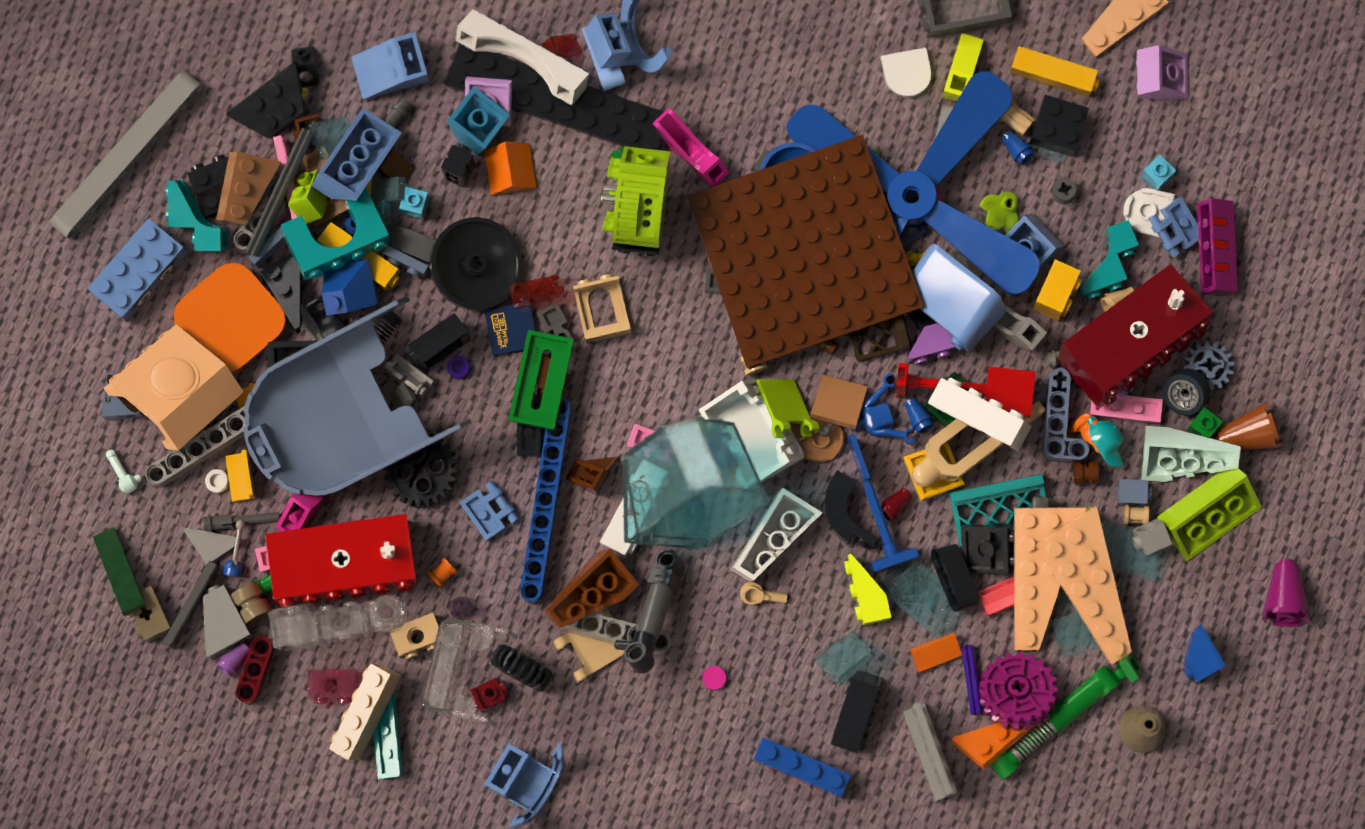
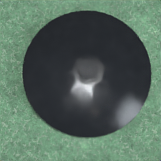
(475, 263)

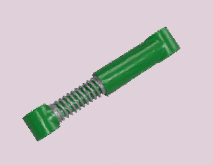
(1060, 718)

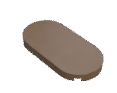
(820, 448)

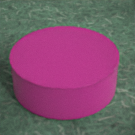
(714, 678)

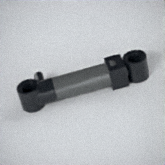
(663, 584)

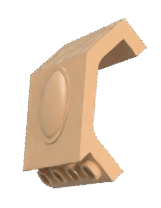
(177, 386)

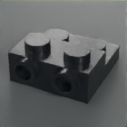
(208, 183)
(988, 548)

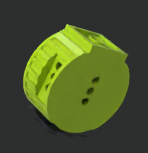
(638, 200)

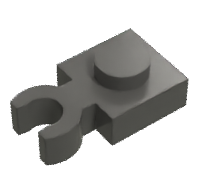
(553, 320)

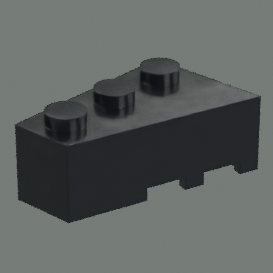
(857, 711)

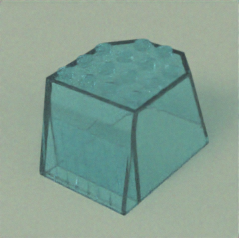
(689, 484)

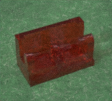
(535, 291)

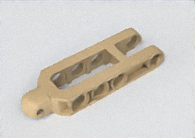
(936, 467)

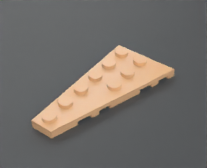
(1084, 571)
(1033, 579)

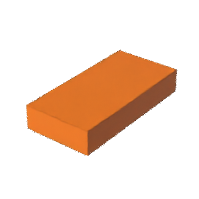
(936, 652)

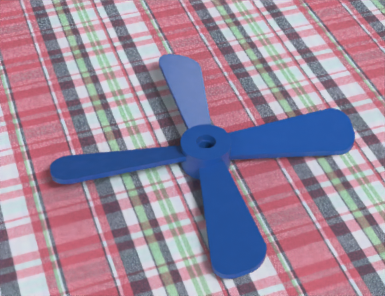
(973, 115)

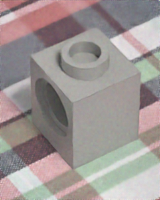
(1151, 537)

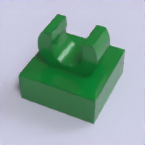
(1128, 667)

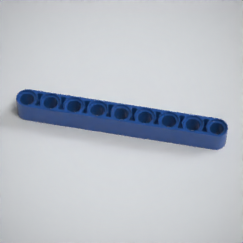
(542, 511)

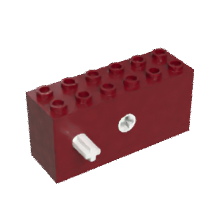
(1135, 337)

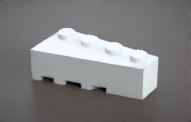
(980, 414)
(778, 528)

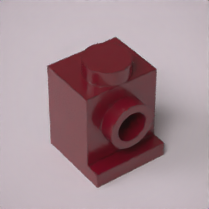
(485, 703)

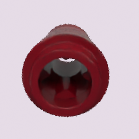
(895, 504)

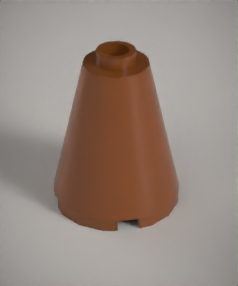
(1251, 430)

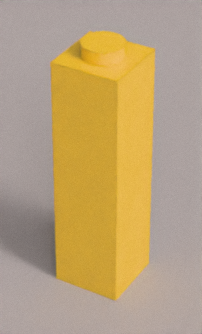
(1054, 72)
(384, 273)

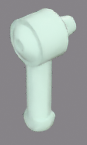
(127, 482)

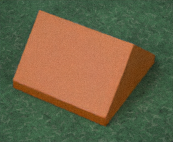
(510, 168)

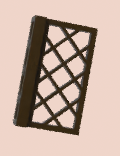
(899, 333)

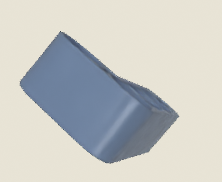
(1060, 415)

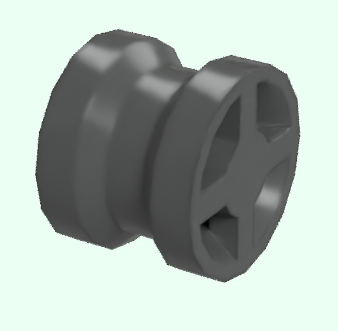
(1062, 194)

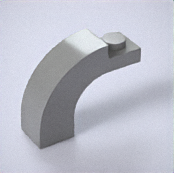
(1019, 329)

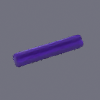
(971, 679)

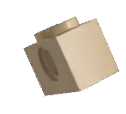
(403, 637)

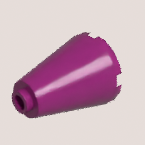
(1286, 596)

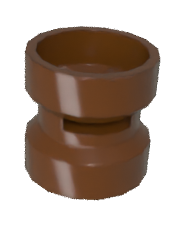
(1084, 473)

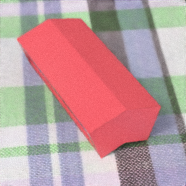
(997, 597)

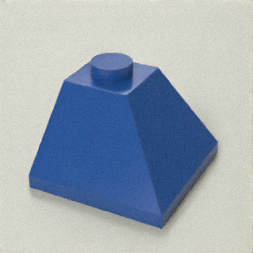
(349, 288)
(1201, 656)

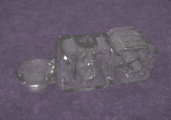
(306, 627)

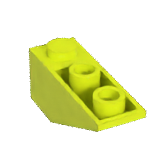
(962, 66)
(871, 599)

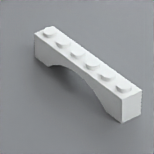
(484, 34)

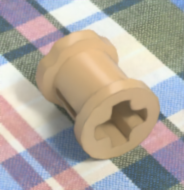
(1135, 515)

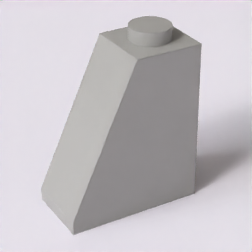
(222, 622)

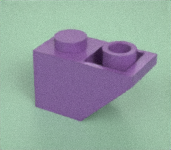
(932, 342)

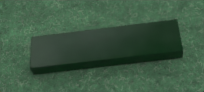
(119, 571)

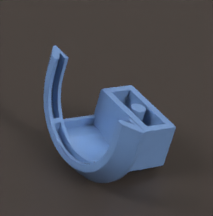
(617, 42)
(525, 781)

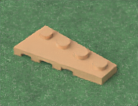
(1118, 21)

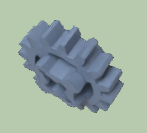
(1207, 356)

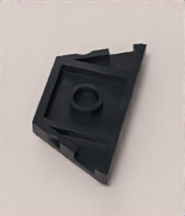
(273, 104)

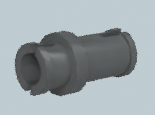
(398, 112)

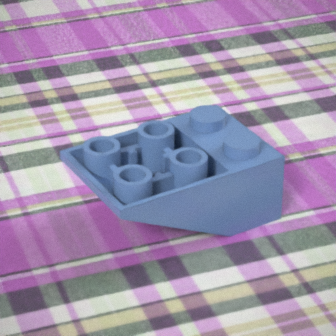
(390, 66)

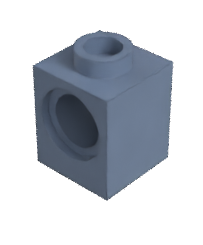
(1133, 492)

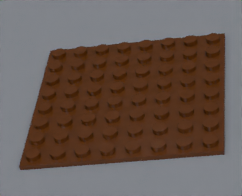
(805, 251)

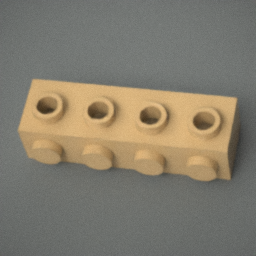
(364, 712)

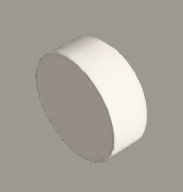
(217, 481)

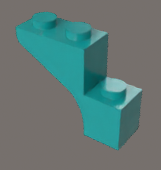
(185, 212)
(1111, 272)

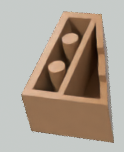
(244, 186)

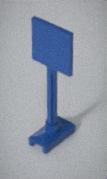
(892, 555)

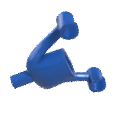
(879, 417)

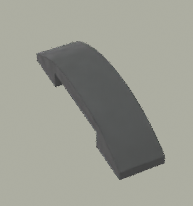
(410, 242)

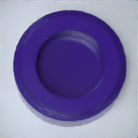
(459, 367)

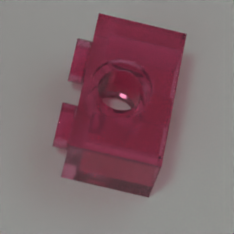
(320, 678)

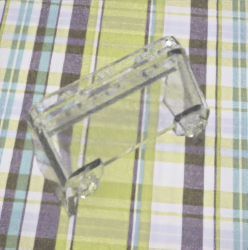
(450, 667)

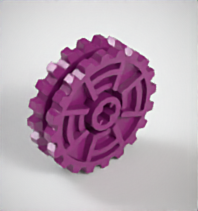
(1022, 707)

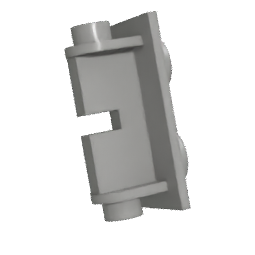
(403, 370)

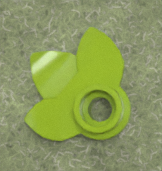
(998, 213)

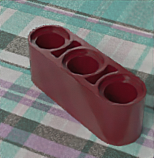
(256, 682)

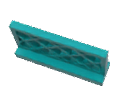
(991, 491)

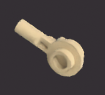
(753, 593)

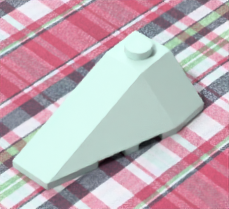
(1179, 453)

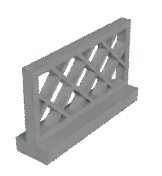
(929, 752)

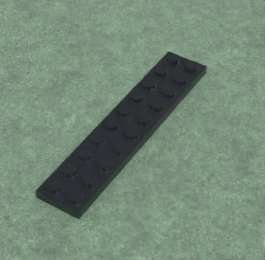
(592, 114)

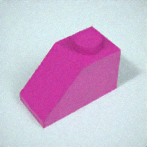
(299, 511)

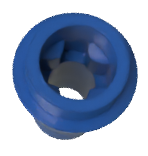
(1018, 148)
(919, 417)

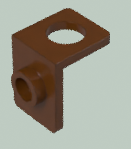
(305, 121)

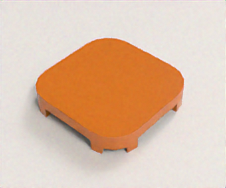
(231, 316)

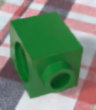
(1204, 424)

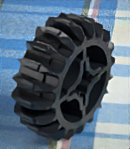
(521, 667)

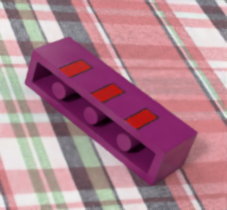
(1217, 247)

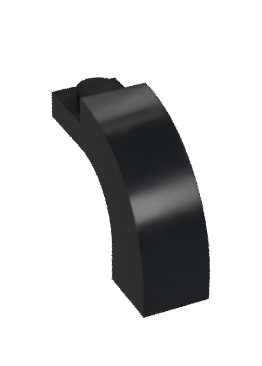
(836, 512)

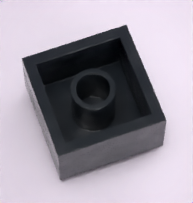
(1058, 125)

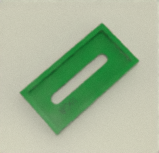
(547, 414)

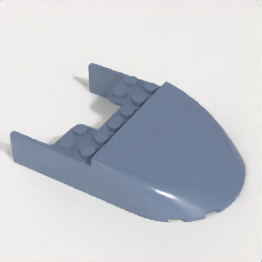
(323, 418)

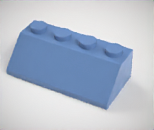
(356, 157)

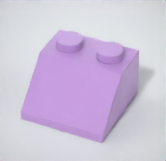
(1162, 73)

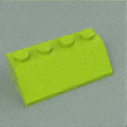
(1210, 512)

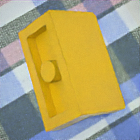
(240, 476)

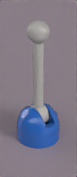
(234, 567)

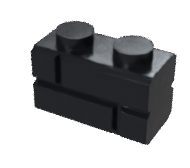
(458, 165)

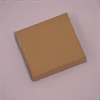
(838, 402)

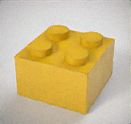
(1055, 293)

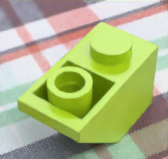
(307, 200)

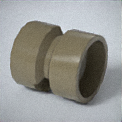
(250, 602)

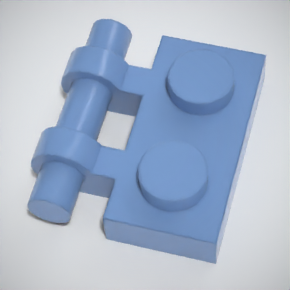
(1182, 224)
(483, 515)

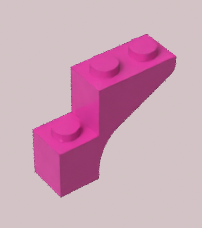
(690, 149)

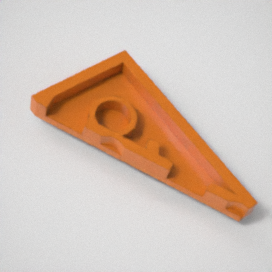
(988, 743)

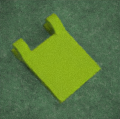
(785, 406)

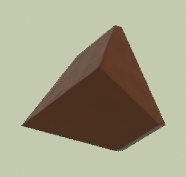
(591, 473)

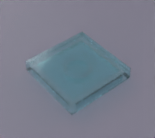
(844, 658)

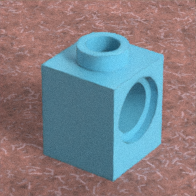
(1158, 173)
(414, 203)

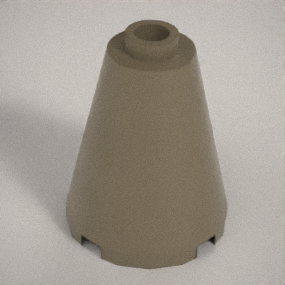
(1136, 735)

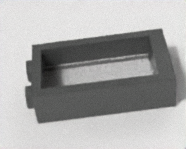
(956, 16)

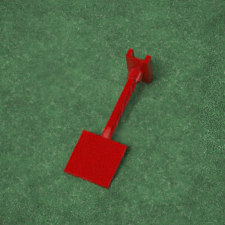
(1007, 386)

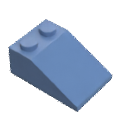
(1037, 237)

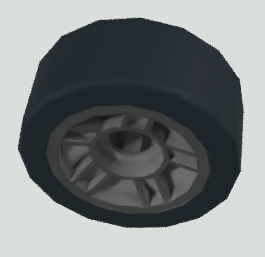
(1182, 402)

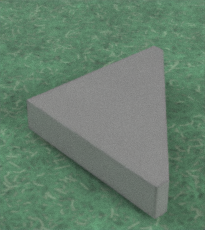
(211, 545)

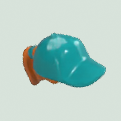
(1102, 435)

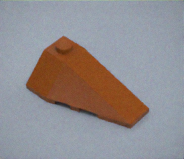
(593, 588)

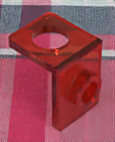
(563, 45)

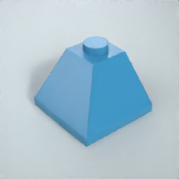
(477, 120)

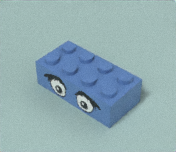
(137, 270)

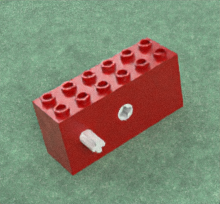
(307, 560)

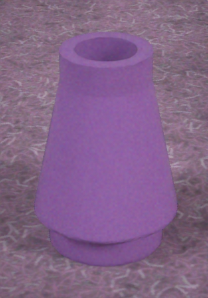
(232, 660)

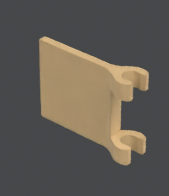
(591, 652)

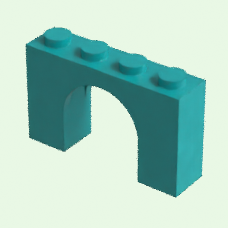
(315, 259)

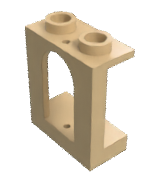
(582, 292)

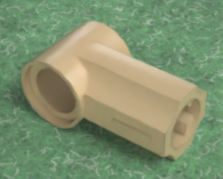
(1017, 119)

